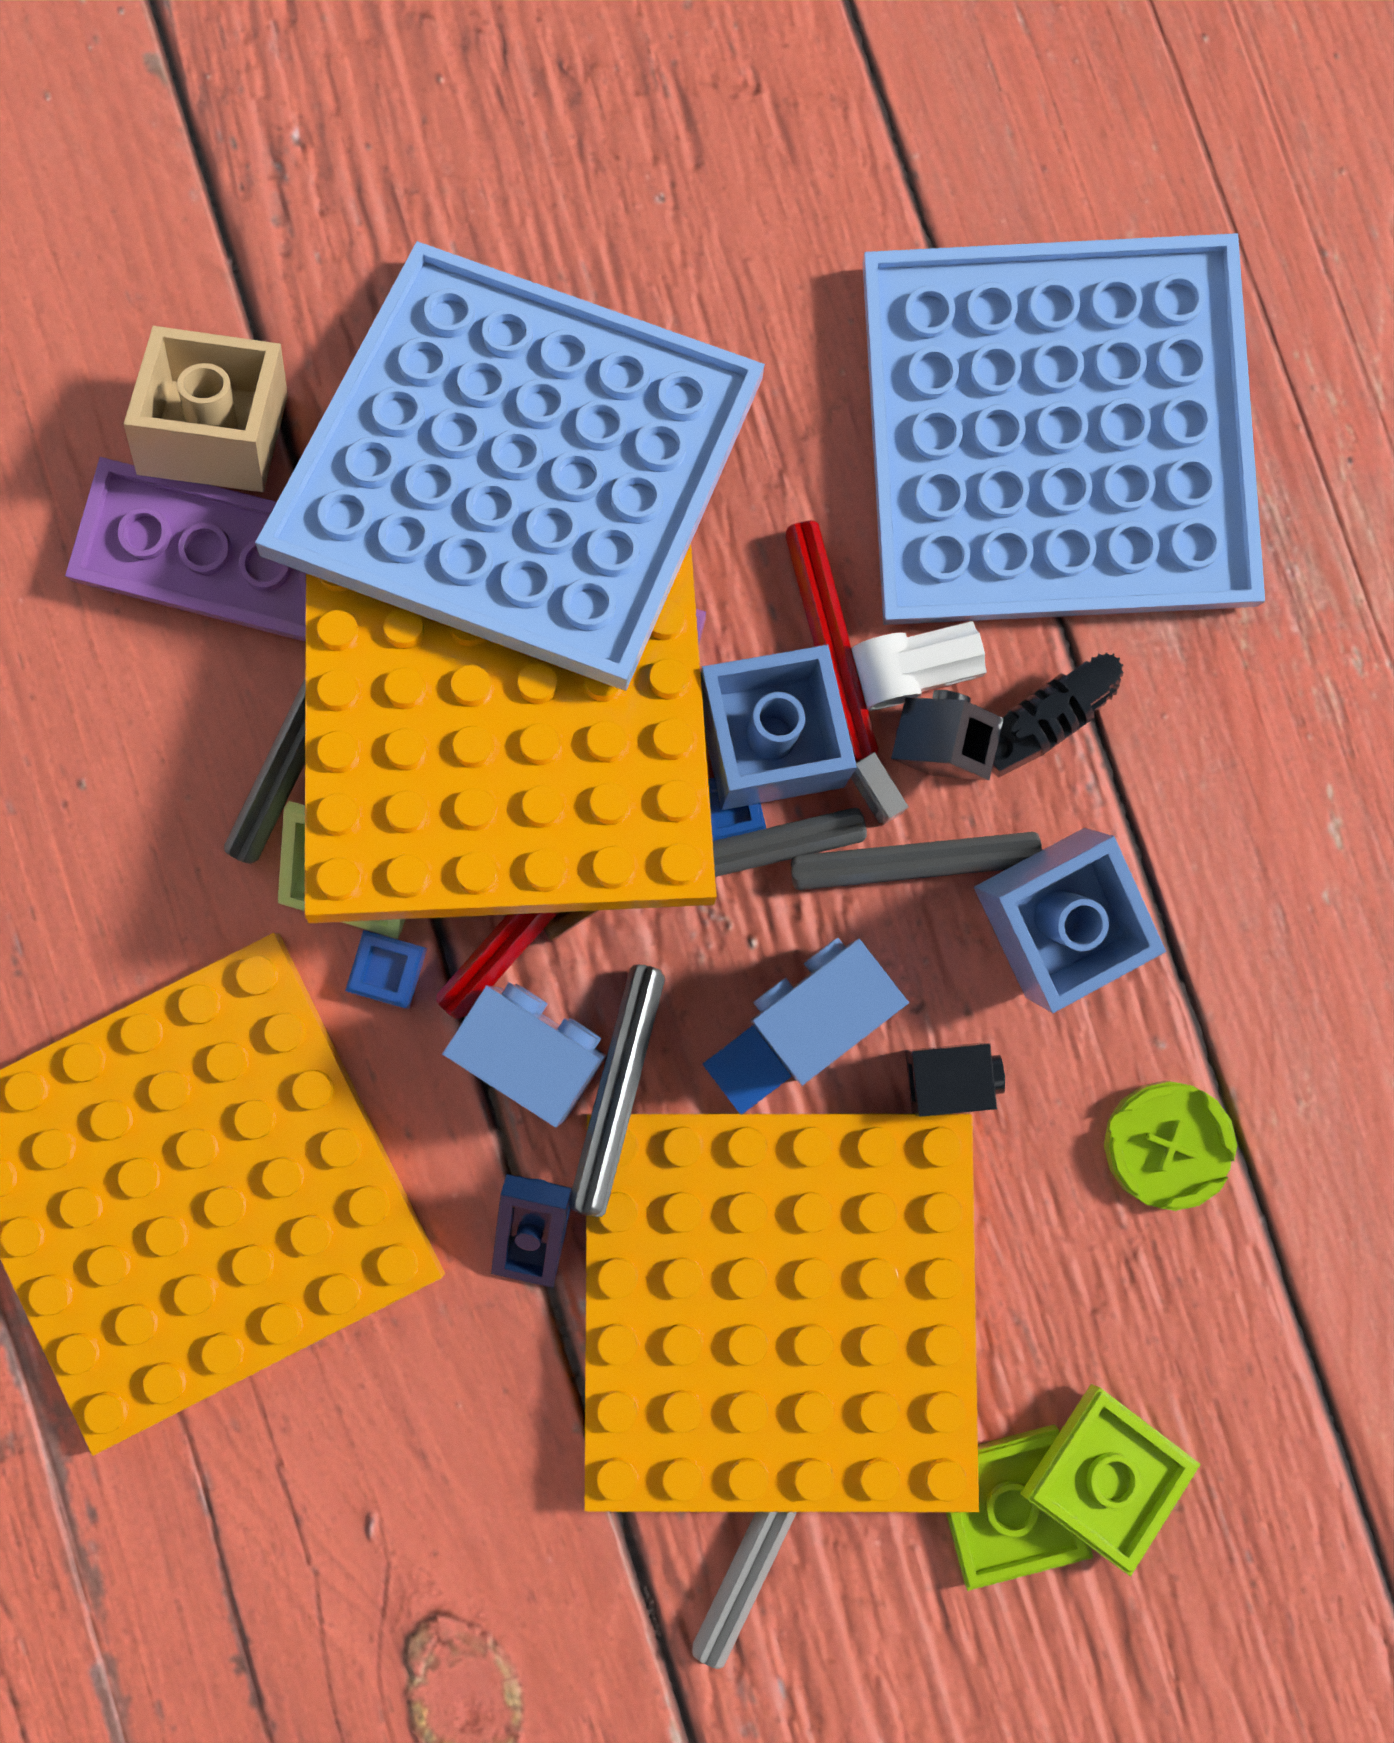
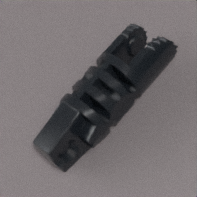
(1055, 712)

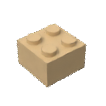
(207, 409)

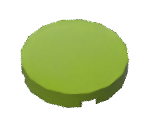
(1170, 1145)

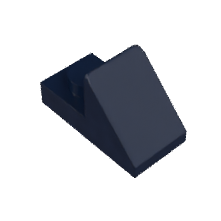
(530, 1230)

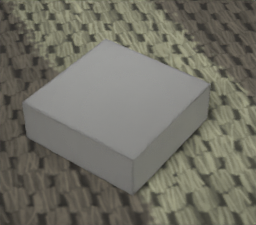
(878, 789)

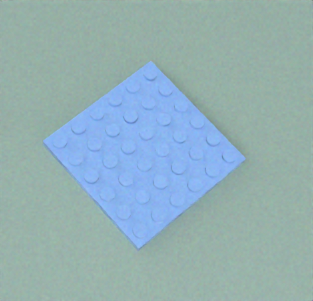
(1062, 429)
(514, 464)

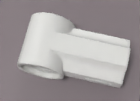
(906, 666)

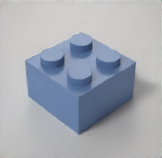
(775, 727)
(1070, 919)
(828, 1009)
(527, 1053)

